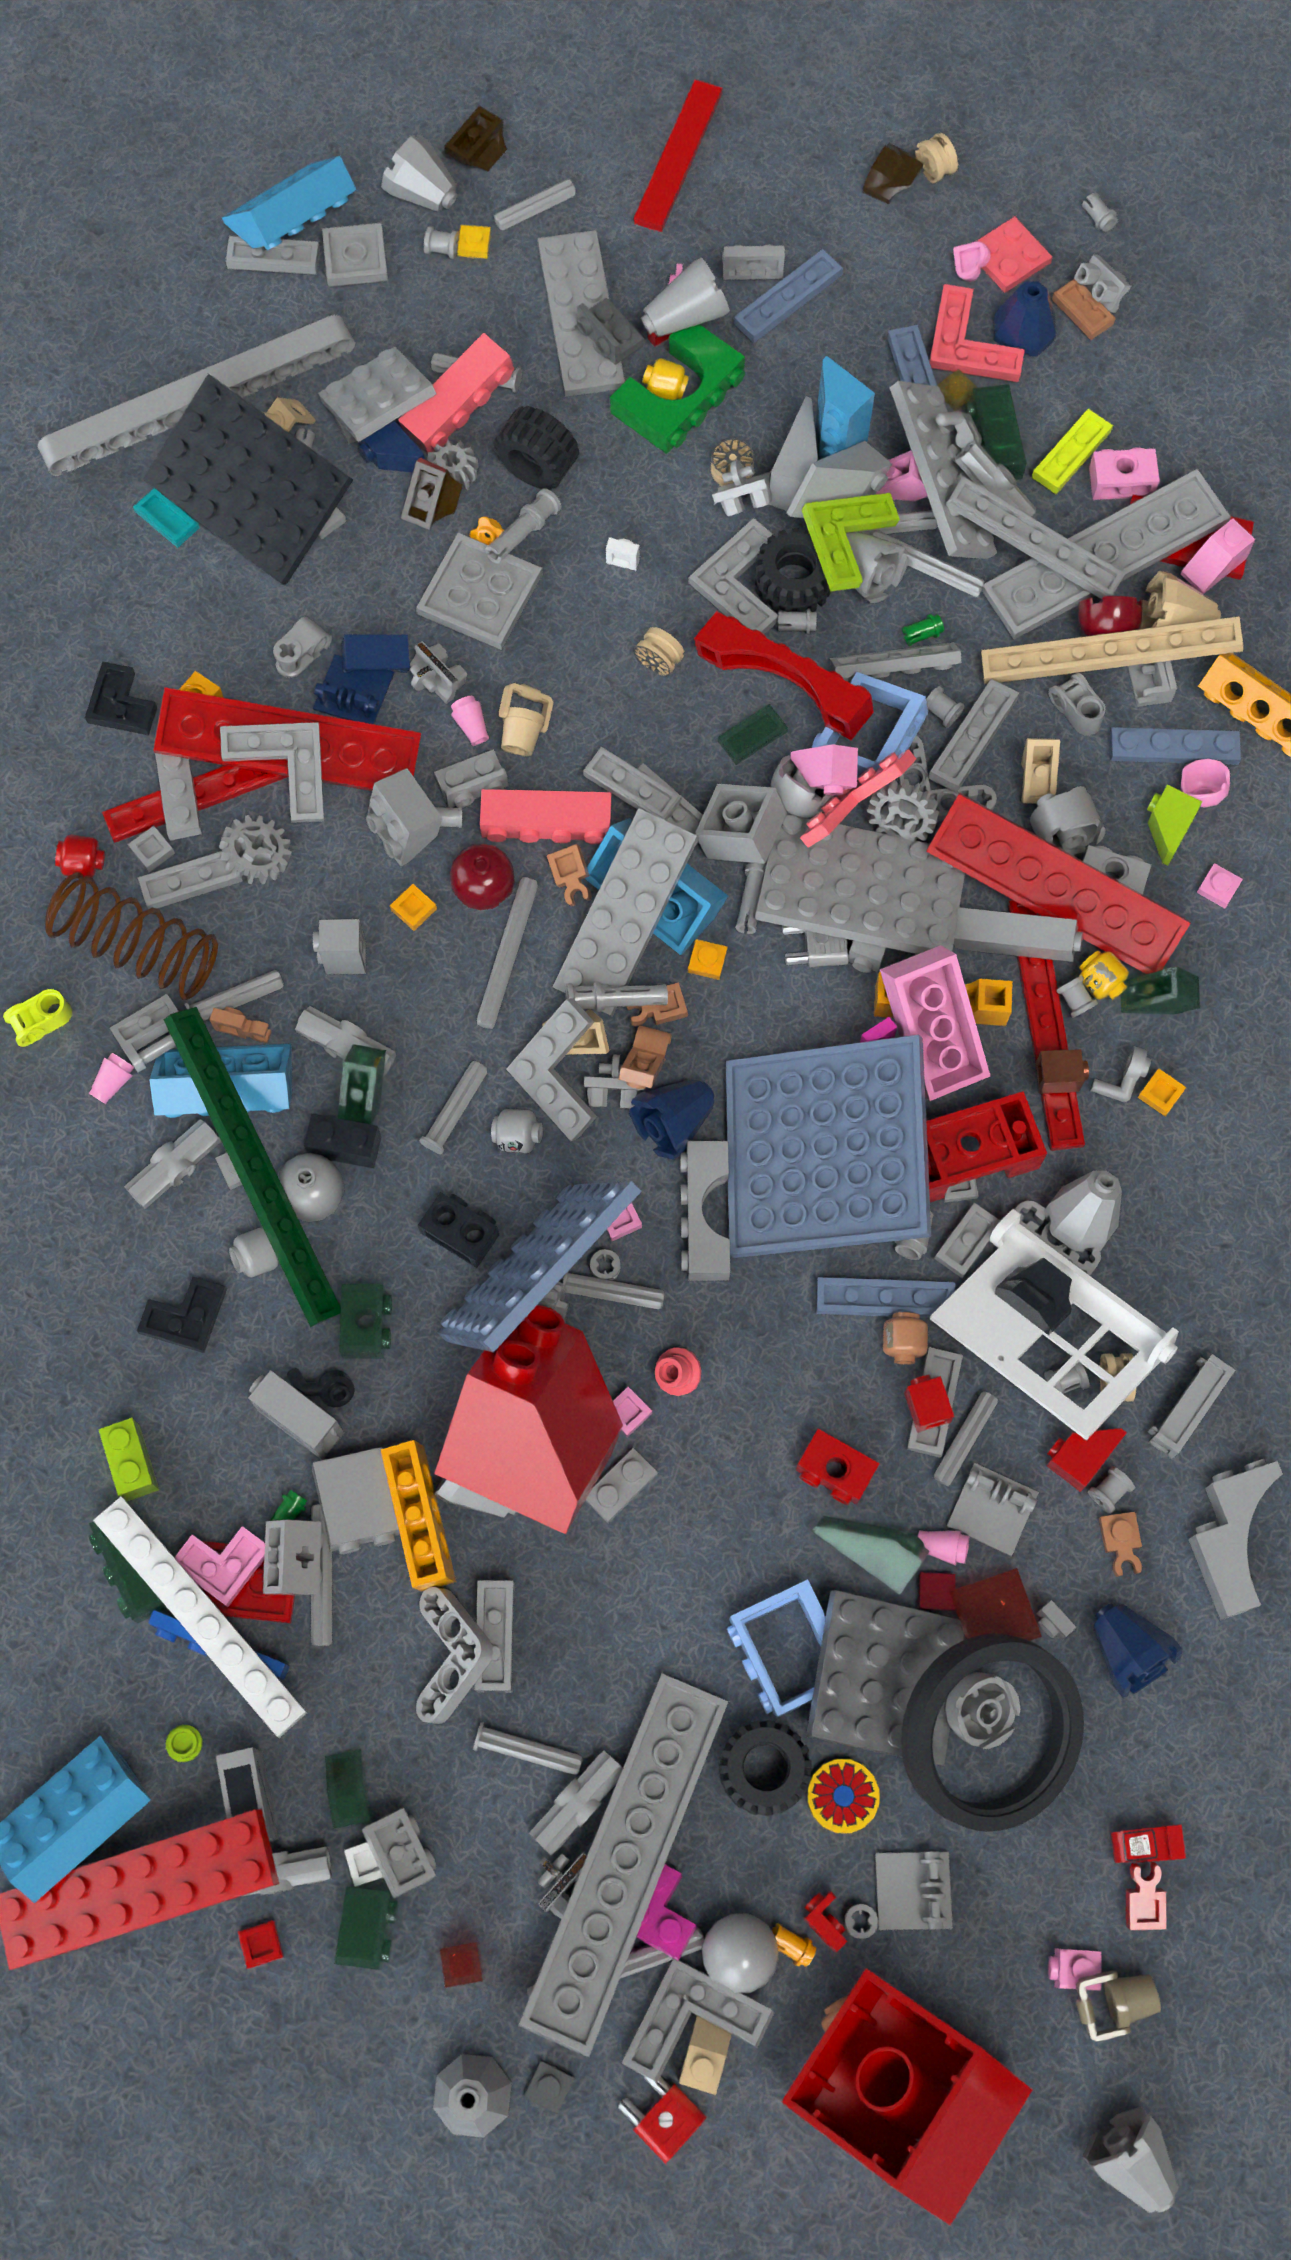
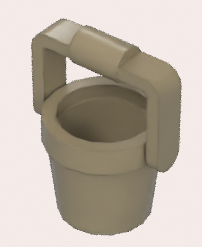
(1127, 2000)

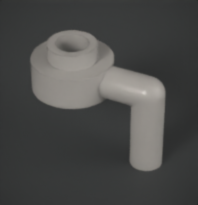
(1136, 1066)

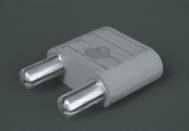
(820, 948)

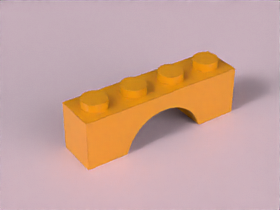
(988, 1000)

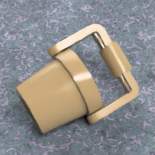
(523, 725)

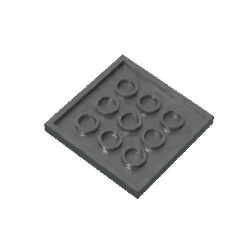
(869, 1669)

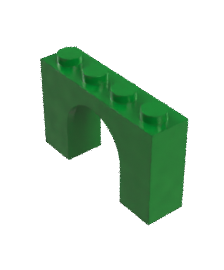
(668, 421)

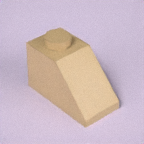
(705, 2056)

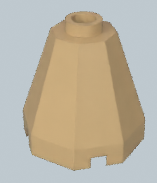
(1175, 603)

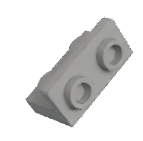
(753, 262)
(464, 780)
(400, 1852)

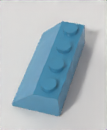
(291, 203)
(842, 410)
(690, 907)
(257, 1071)

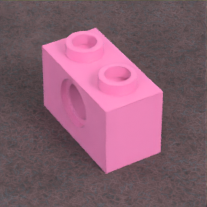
(1110, 483)

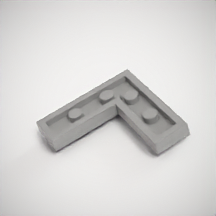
(719, 577)
(284, 741)
(537, 1075)
(678, 1996)

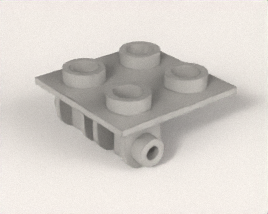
(993, 1509)
(913, 1891)

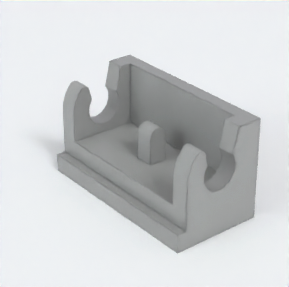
(1153, 683)

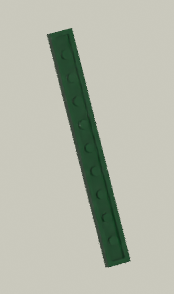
(253, 1166)

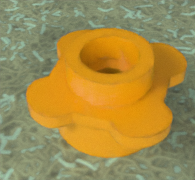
(488, 526)

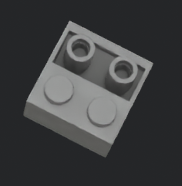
(402, 816)

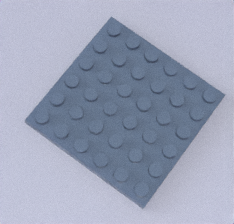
(827, 1147)
(536, 1264)

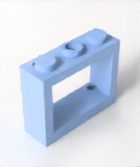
(904, 732)
(753, 1664)

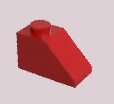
(1080, 1459)

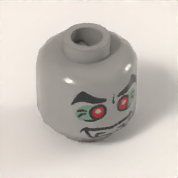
(516, 1131)

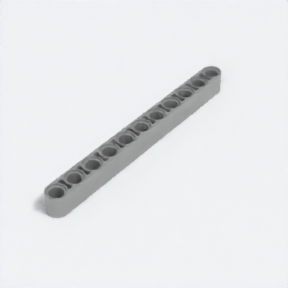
(166, 405)

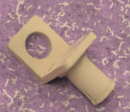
(283, 413)

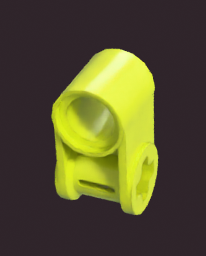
(36, 1016)

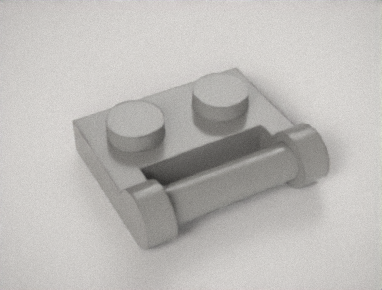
(144, 1028)

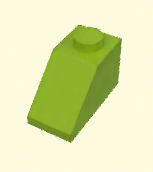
(1170, 820)

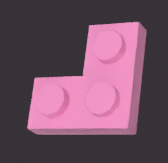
(223, 1573)

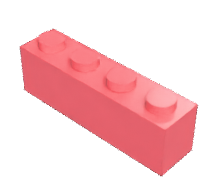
(458, 394)
(545, 815)

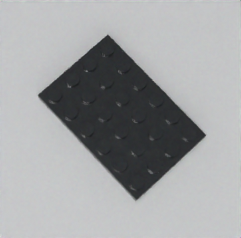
(247, 479)

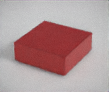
(260, 1944)

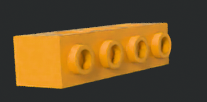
(1255, 687)
(418, 1515)

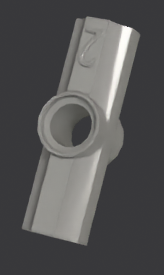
(992, 477)
(337, 1036)
(172, 1163)
(577, 1803)
(300, 1869)

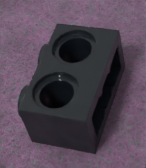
(453, 1236)

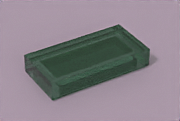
(752, 734)

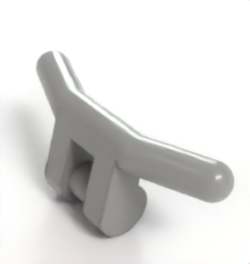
(964, 425)

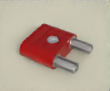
(667, 2122)

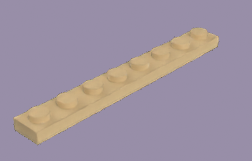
(1113, 650)

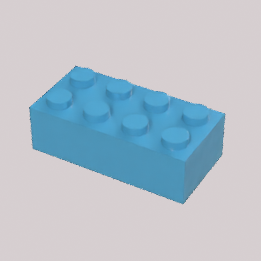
(68, 1818)

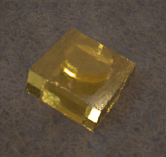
(956, 389)

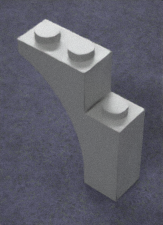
(1223, 1549)

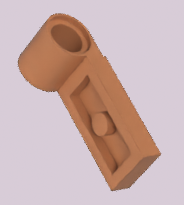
(645, 1058)

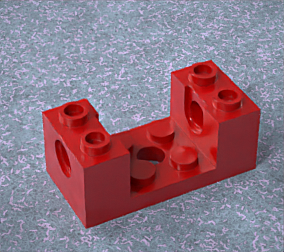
(1006, 1141)

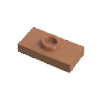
(1083, 309)

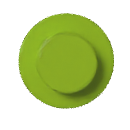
(184, 1743)

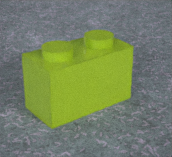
(128, 1459)

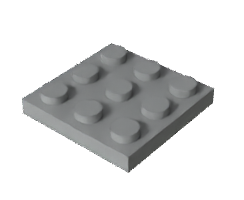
(376, 393)
(477, 594)

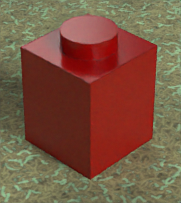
(928, 1403)

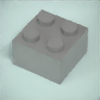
(741, 823)

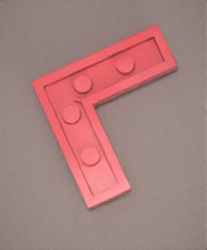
(953, 352)
(868, 783)

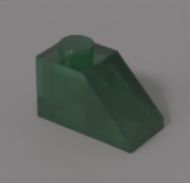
(1161, 992)
(348, 1790)

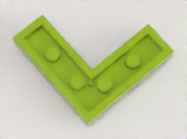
(828, 526)

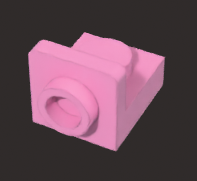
(1071, 1965)

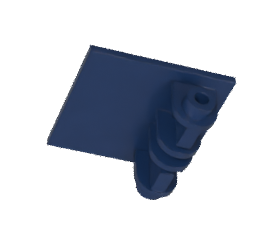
(352, 694)

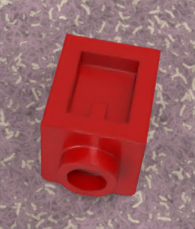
(827, 1928)

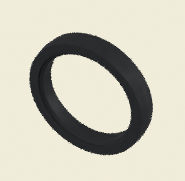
(1056, 1763)

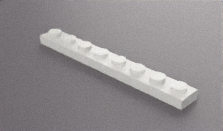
(200, 1617)

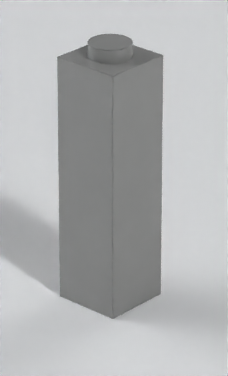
(1017, 934)

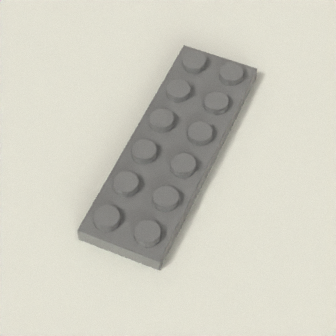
(573, 277)
(935, 454)
(628, 904)

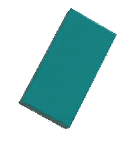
(166, 517)

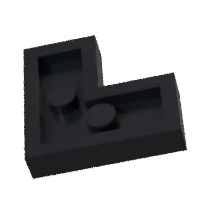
(113, 706)
(186, 1325)

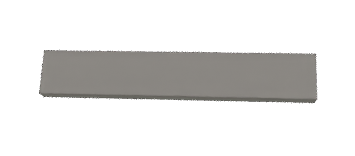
(1034, 538)

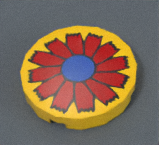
(843, 1796)

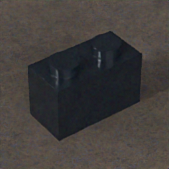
(343, 1140)

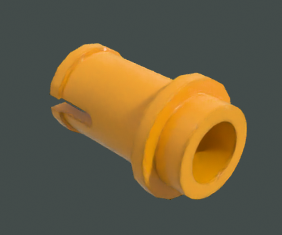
(793, 1946)

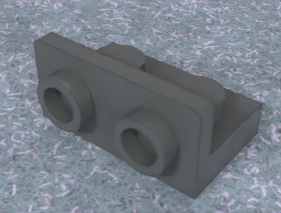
(609, 330)

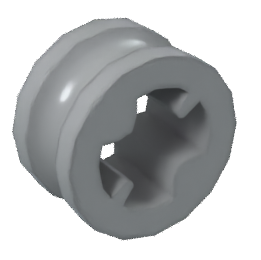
(615, 1265)
(872, 1921)

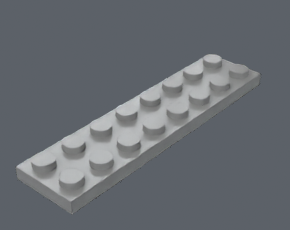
(1125, 540)

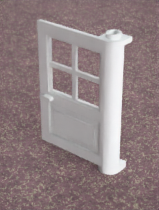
(1003, 1335)

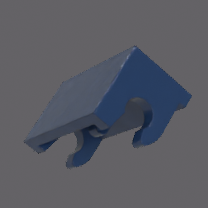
(375, 652)

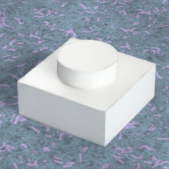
(622, 553)
(362, 1865)

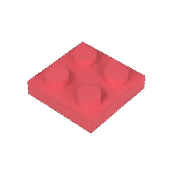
(1013, 254)

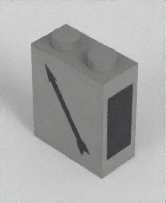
(246, 1786)

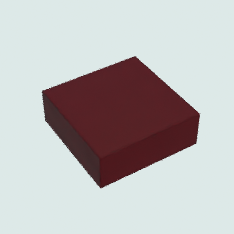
(935, 1592)

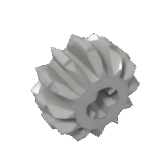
(457, 460)

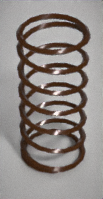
(78, 913)

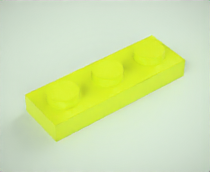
(1072, 451)

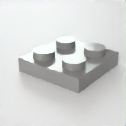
(354, 254)

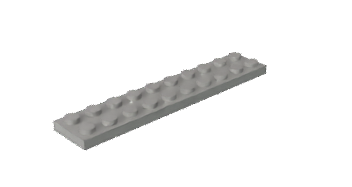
(623, 1866)

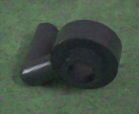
(325, 1387)

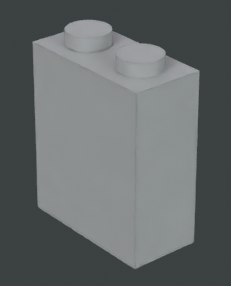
(295, 1414)
(355, 1501)

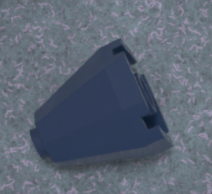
(1026, 319)
(672, 1115)
(1133, 1648)

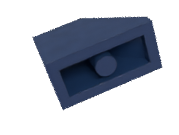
(390, 449)

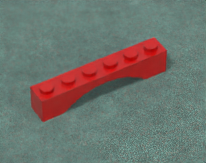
(734, 646)

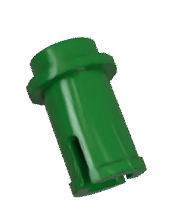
(923, 629)
(289, 1507)

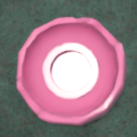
(1206, 781)

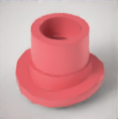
(678, 1371)

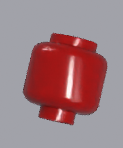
(79, 855)

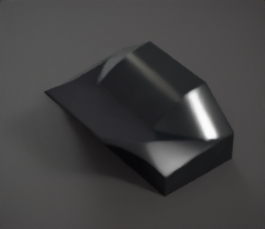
(1038, 1294)

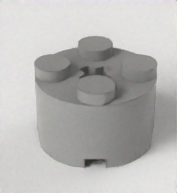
(1068, 820)

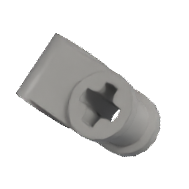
(300, 646)
(1076, 699)

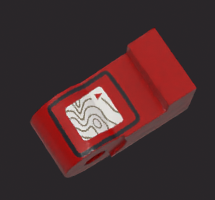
(1149, 1844)

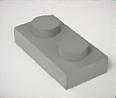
(967, 1240)
(621, 1485)

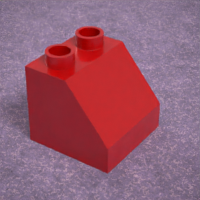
(533, 1423)
(907, 2096)

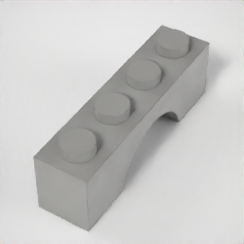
(707, 1251)

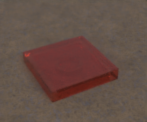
(996, 1607)

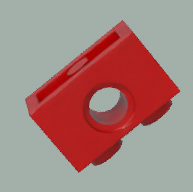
(827, 1449)

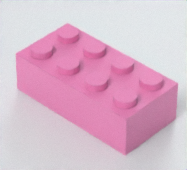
(933, 1002)

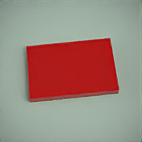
(251, 1601)

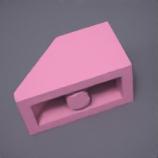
(904, 479)
(1218, 556)
(828, 767)

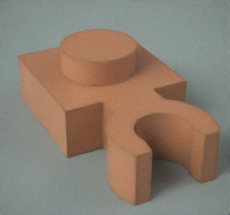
(568, 870)
(672, 1011)
(235, 1023)
(1121, 1535)

